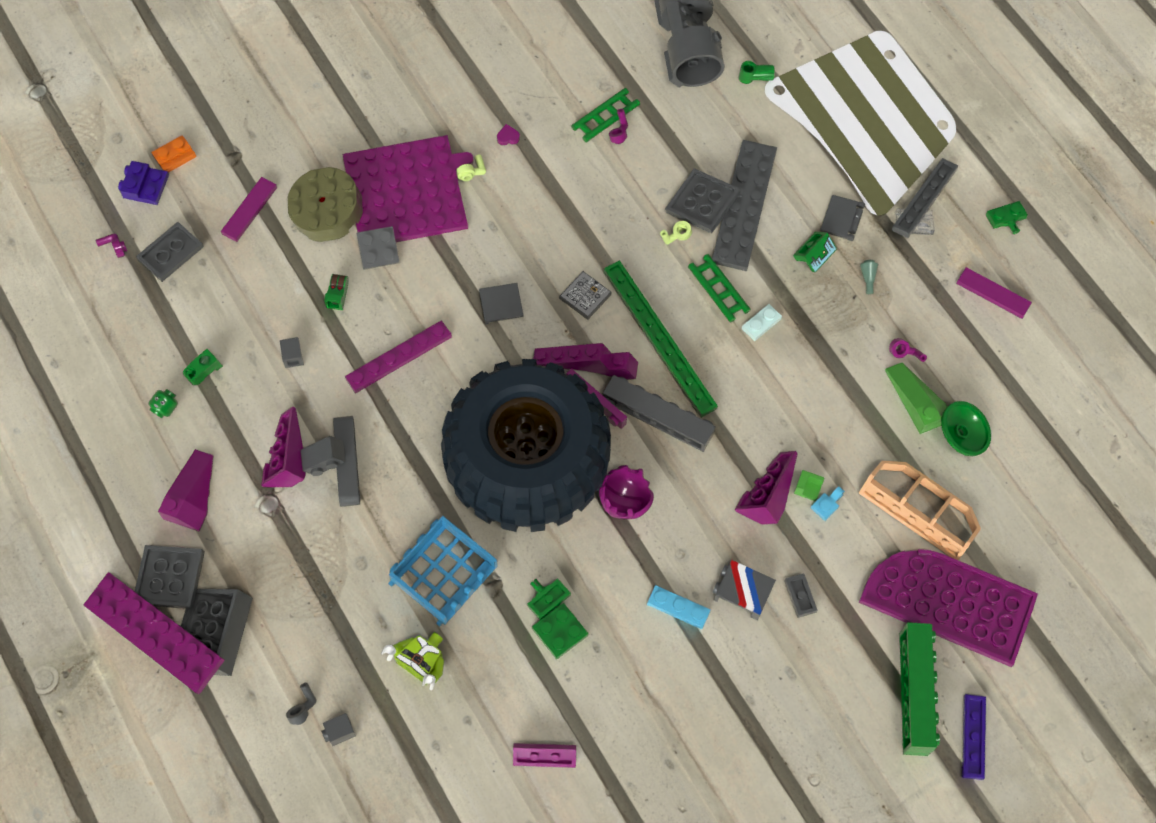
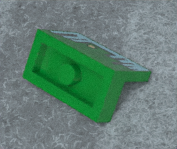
(816, 250)

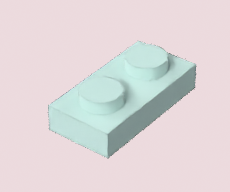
(761, 322)

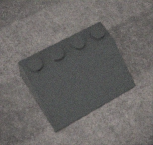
(219, 622)

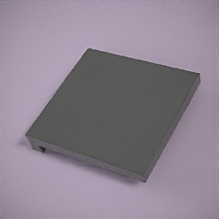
(501, 302)

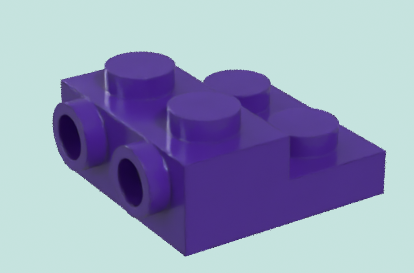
(143, 183)

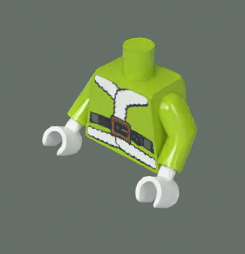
(419, 657)

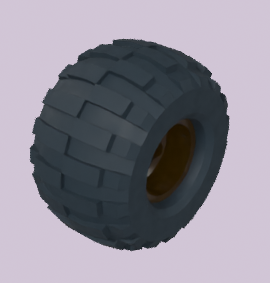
(526, 487)

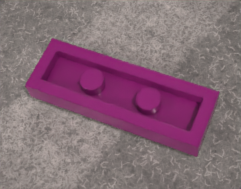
(544, 755)

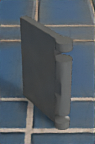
(842, 217)

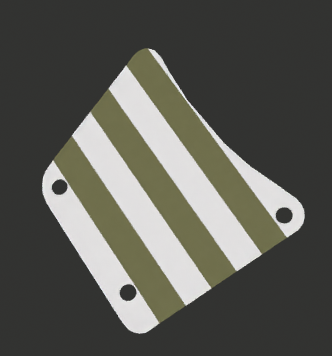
(869, 115)

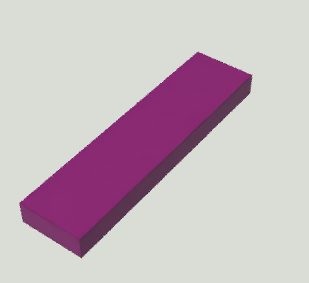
(249, 209)
(994, 293)

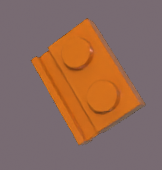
(173, 154)

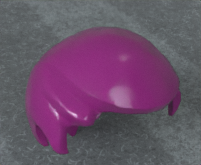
(626, 493)

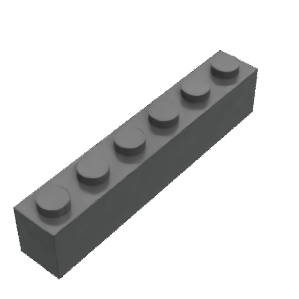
(659, 413)

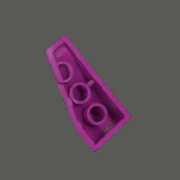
(285, 462)
(189, 494)
(769, 496)

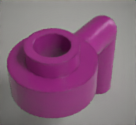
(619, 134)
(119, 247)
(905, 349)

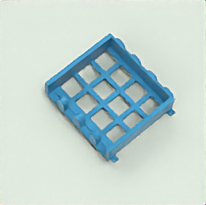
(465, 590)

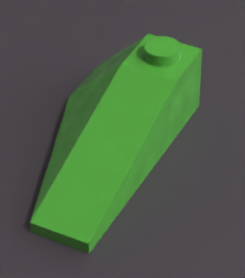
(919, 400)

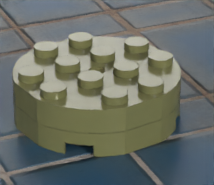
(325, 204)

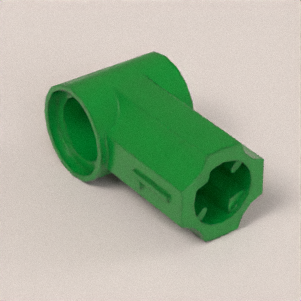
(750, 71)

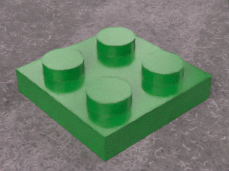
(560, 631)

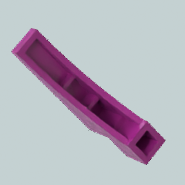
(589, 358)

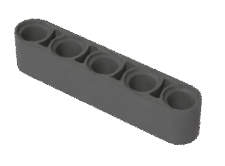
(348, 471)

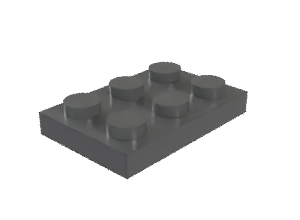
(169, 251)

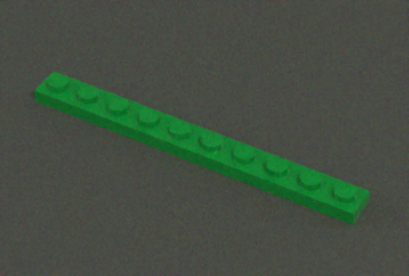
(660, 339)

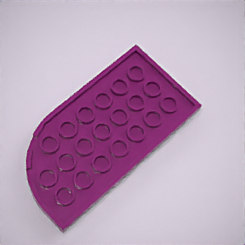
(956, 599)

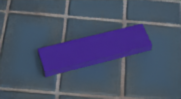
(974, 737)

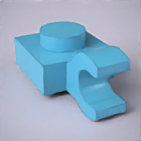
(827, 505)

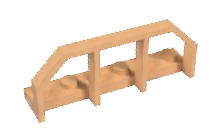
(913, 517)

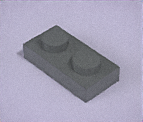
(800, 595)

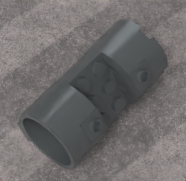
(694, 48)

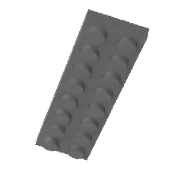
(742, 219)

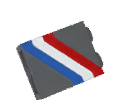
(744, 588)

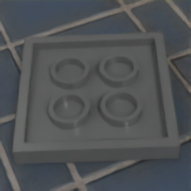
(703, 200)
(169, 576)

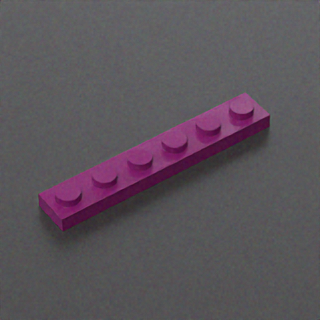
(398, 356)

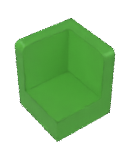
(809, 485)

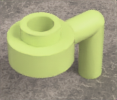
(467, 171)
(677, 229)

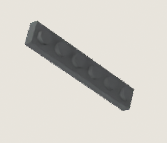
(925, 198)

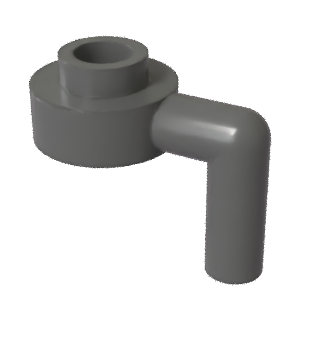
(299, 713)

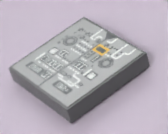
(585, 295)

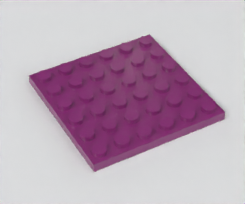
(408, 188)

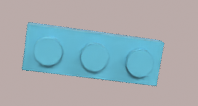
(678, 607)

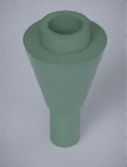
(869, 271)

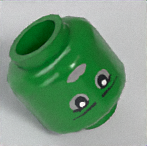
(163, 403)

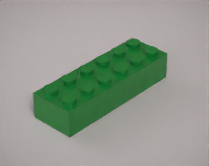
(918, 689)

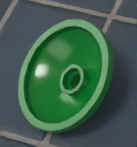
(966, 428)

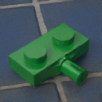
(1007, 216)
(547, 597)

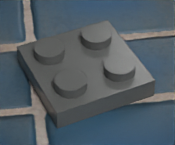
(377, 248)

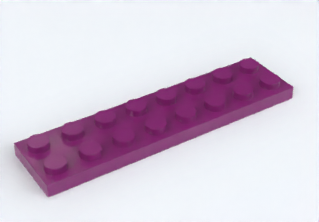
(154, 633)

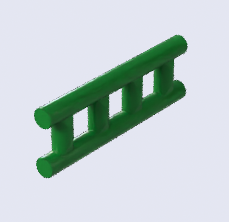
(594, 114)
(717, 298)

